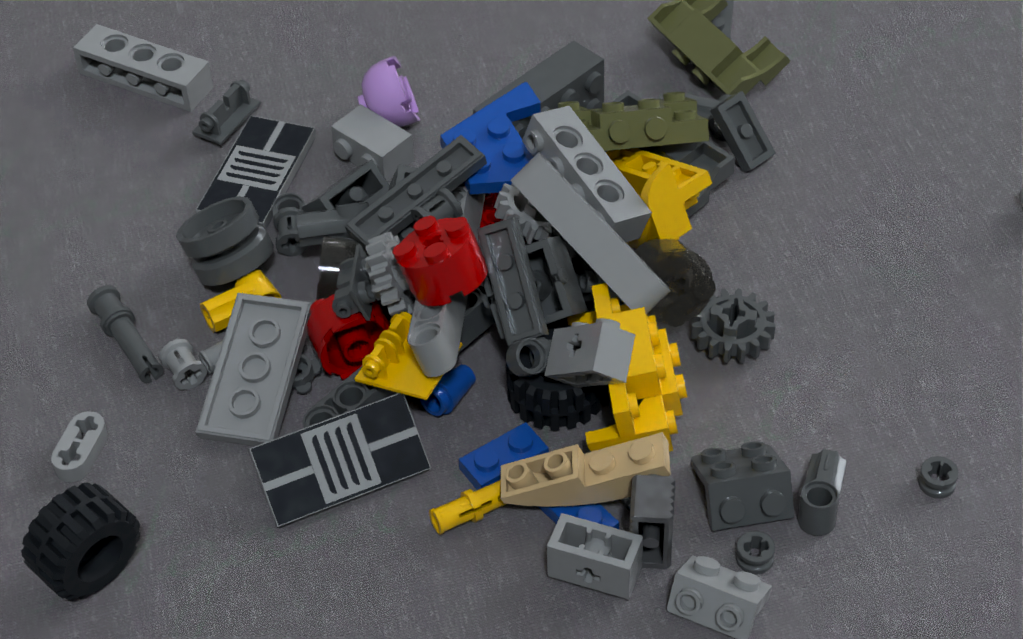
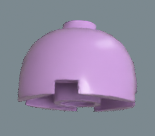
(389, 93)

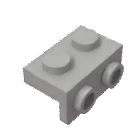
(717, 596)

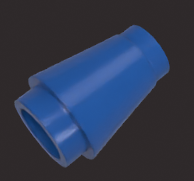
(449, 390)

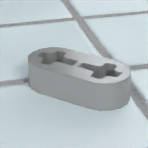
(74, 444)

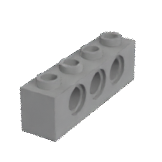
(143, 67)
(587, 167)

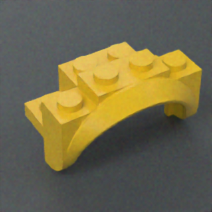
(666, 189)
(648, 378)

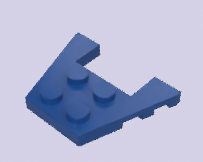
(497, 138)

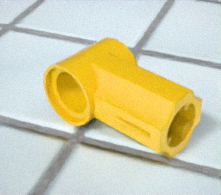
(219, 308)

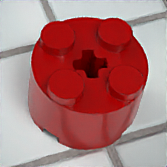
(440, 260)
(343, 341)

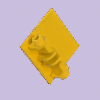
(393, 363)

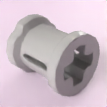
(185, 362)

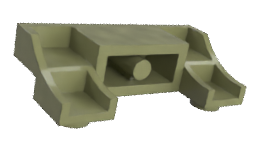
(712, 53)
(646, 124)

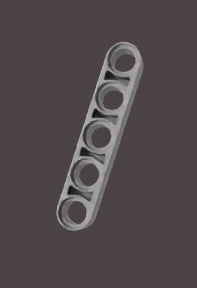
(589, 234)

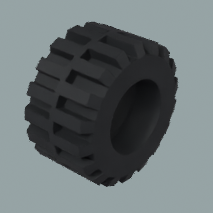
(549, 400)
(80, 541)

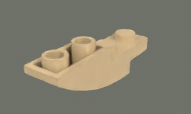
(582, 478)

